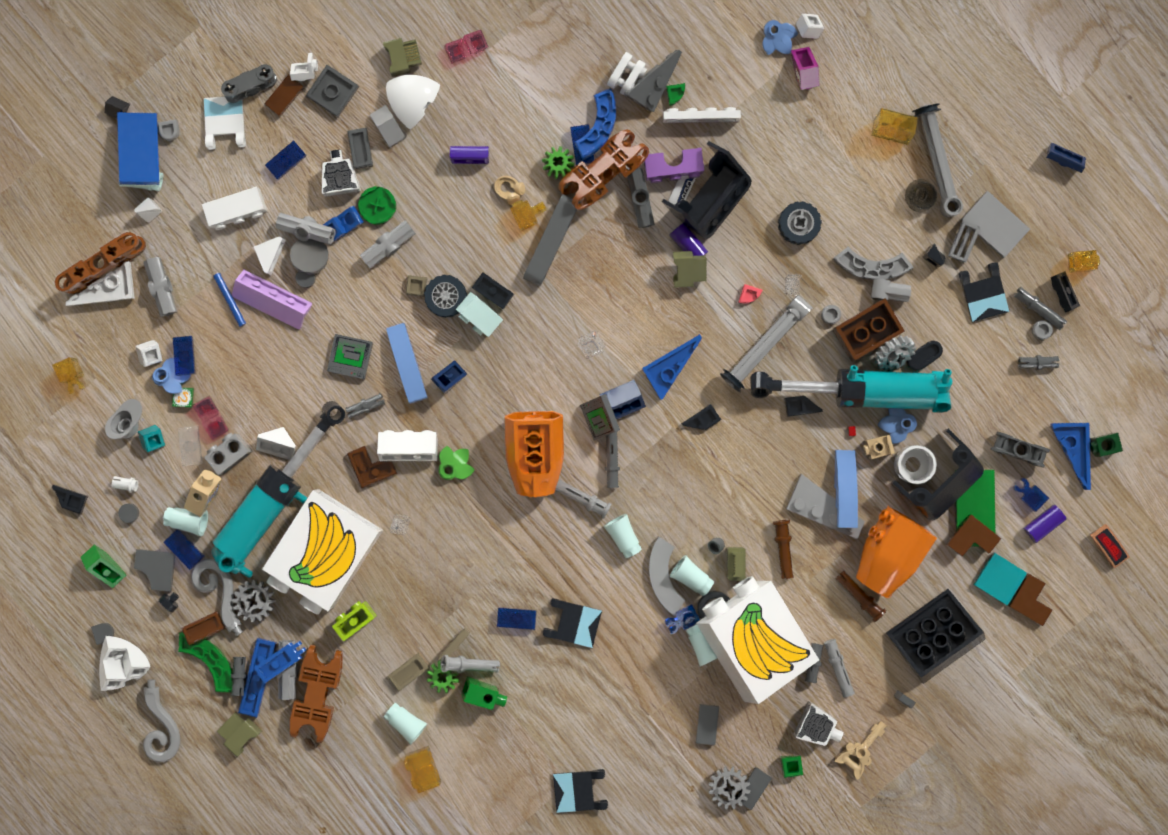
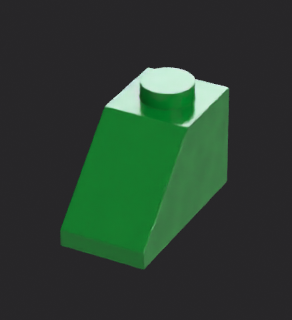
(102, 566)

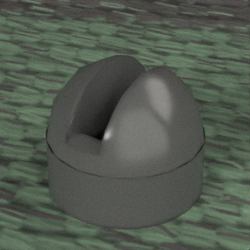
(716, 545)

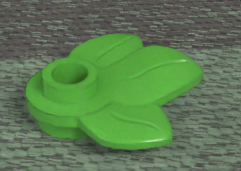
(456, 461)

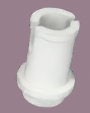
(125, 484)

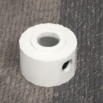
(927, 464)

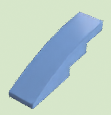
(406, 363)
(846, 489)

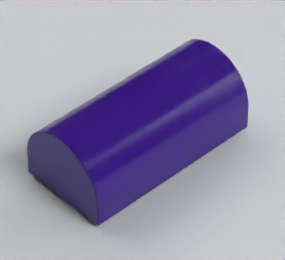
(469, 154)
(687, 240)
(1045, 523)

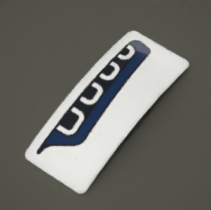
(681, 189)

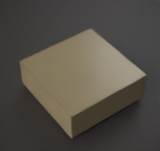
(416, 285)

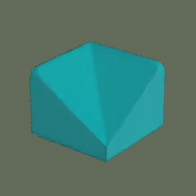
(151, 438)

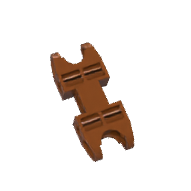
(603, 169)
(87, 272)
(319, 678)

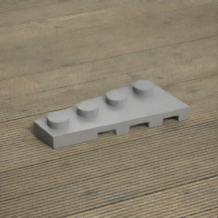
(818, 506)

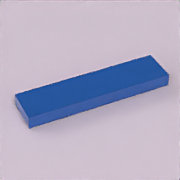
(254, 685)

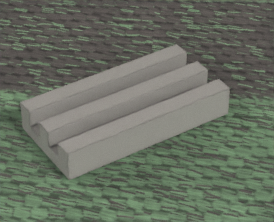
(958, 235)

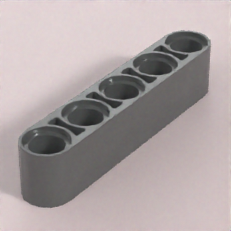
(550, 241)

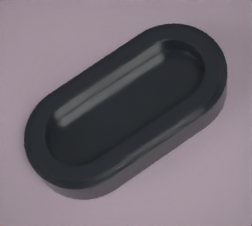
(925, 355)

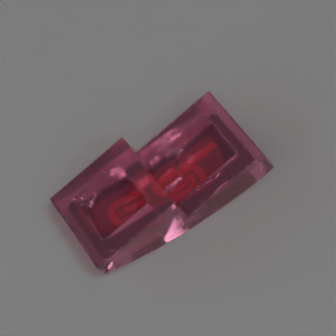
(466, 46)
(210, 417)

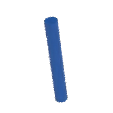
(229, 299)

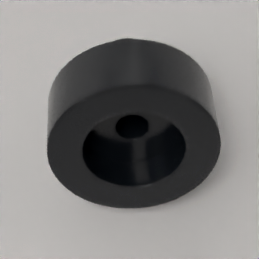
(169, 602)

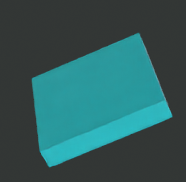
(1000, 578)

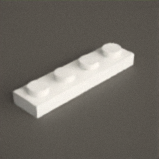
(709, 115)

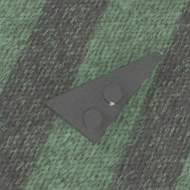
(651, 87)

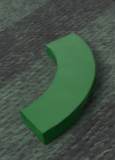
(213, 658)

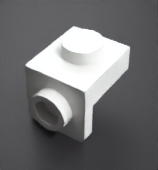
(304, 71)

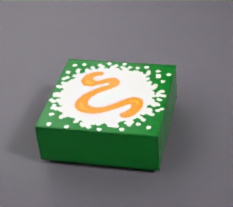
(184, 399)

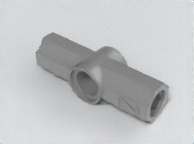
(305, 228)
(387, 244)
(160, 286)
(287, 678)

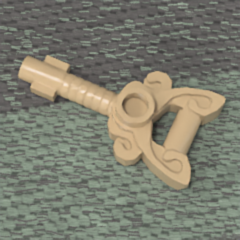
(860, 751)

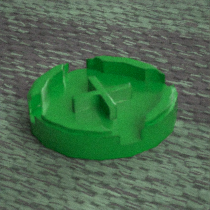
(377, 205)

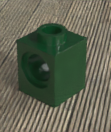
(1113, 441)

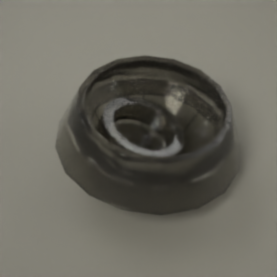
(921, 190)

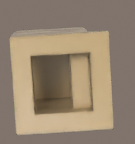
(870, 447)

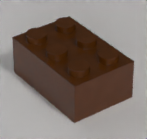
(868, 330)

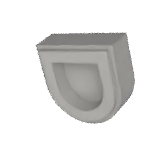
(169, 129)

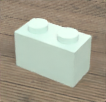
(479, 314)

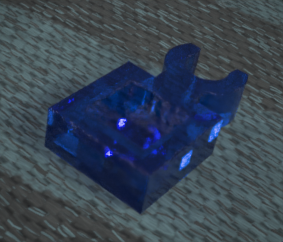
(1032, 496)
(685, 618)

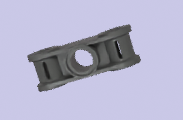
(249, 83)
(1032, 453)

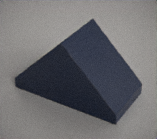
(449, 377)

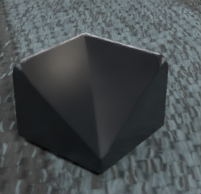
(934, 256)

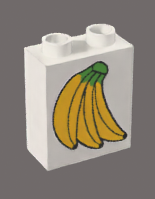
(321, 552)
(756, 639)

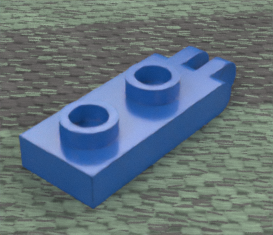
(279, 661)

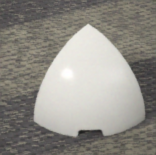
(410, 97)
(120, 663)

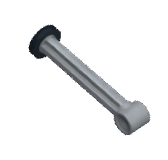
(939, 159)
(794, 312)

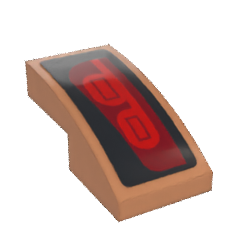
(1110, 546)

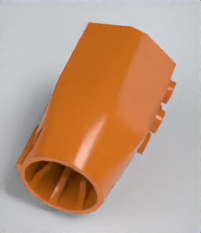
(534, 451)
(893, 552)

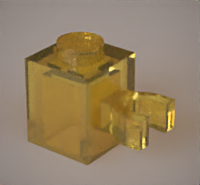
(525, 215)
(1083, 261)
(68, 372)

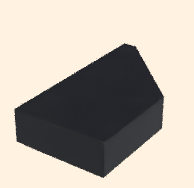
(800, 406)
(703, 419)
(70, 499)

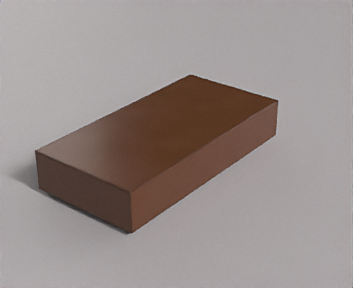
(284, 95)
(203, 628)

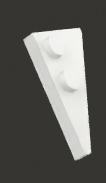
(113, 287)

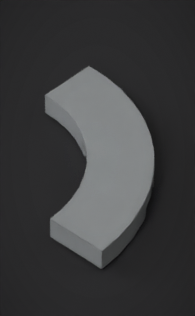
(871, 269)
(660, 576)

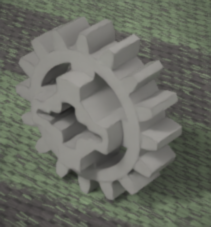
(895, 353)
(245, 597)
(717, 790)

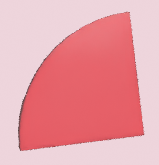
(749, 294)

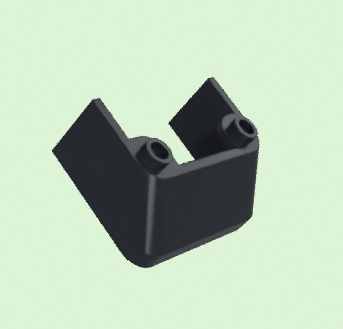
(716, 197)
(936, 504)

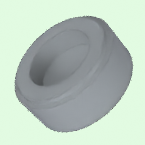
(831, 314)
(1042, 330)

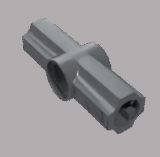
(642, 210)

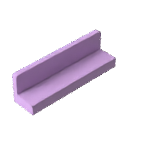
(271, 299)

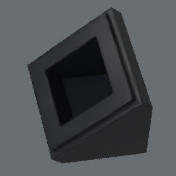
(115, 105)

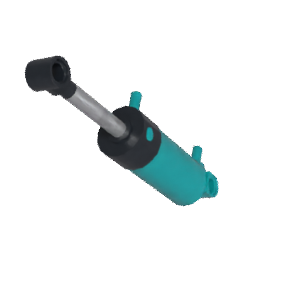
(870, 388)
(266, 501)

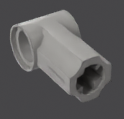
(892, 291)

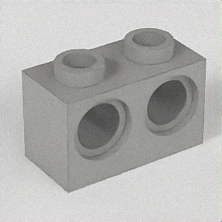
(230, 458)

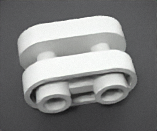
(638, 71)

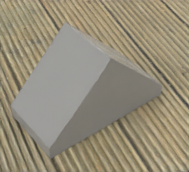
(387, 126)

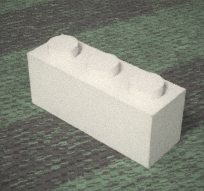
(234, 208)
(407, 446)

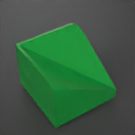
(791, 766)

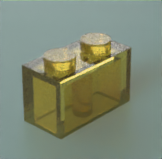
(894, 126)
(423, 769)

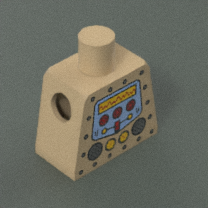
(205, 486)

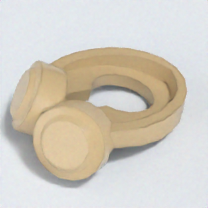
(510, 197)

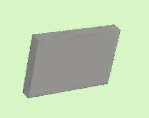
(997, 223)

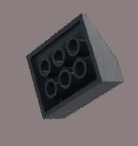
(936, 635)

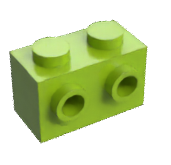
(353, 621)

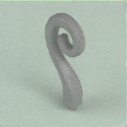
(228, 615)
(152, 700)

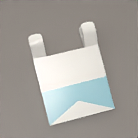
(223, 119)

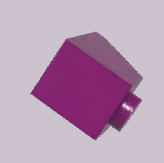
(805, 68)

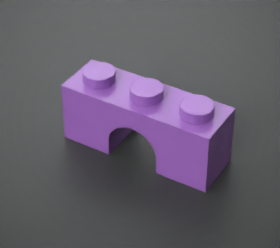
(658, 169)

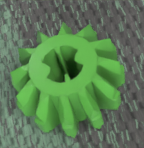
(550, 161)
(441, 683)

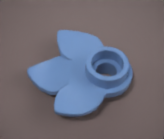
(780, 39)
(171, 382)
(894, 424)

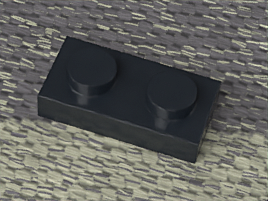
(493, 290)
(1065, 292)

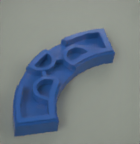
(603, 126)

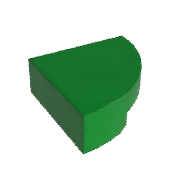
(675, 93)

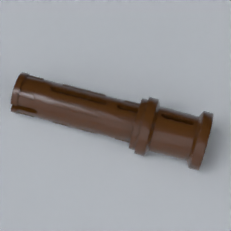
(783, 539)
(867, 602)

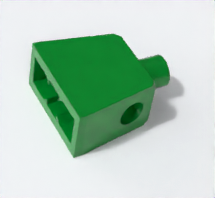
(475, 690)

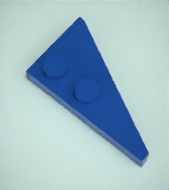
(665, 370)
(1075, 442)

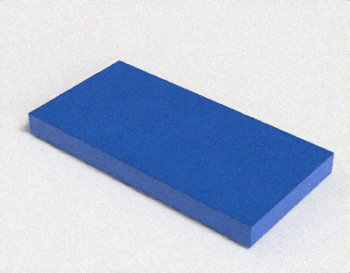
(138, 148)

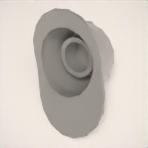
(124, 421)

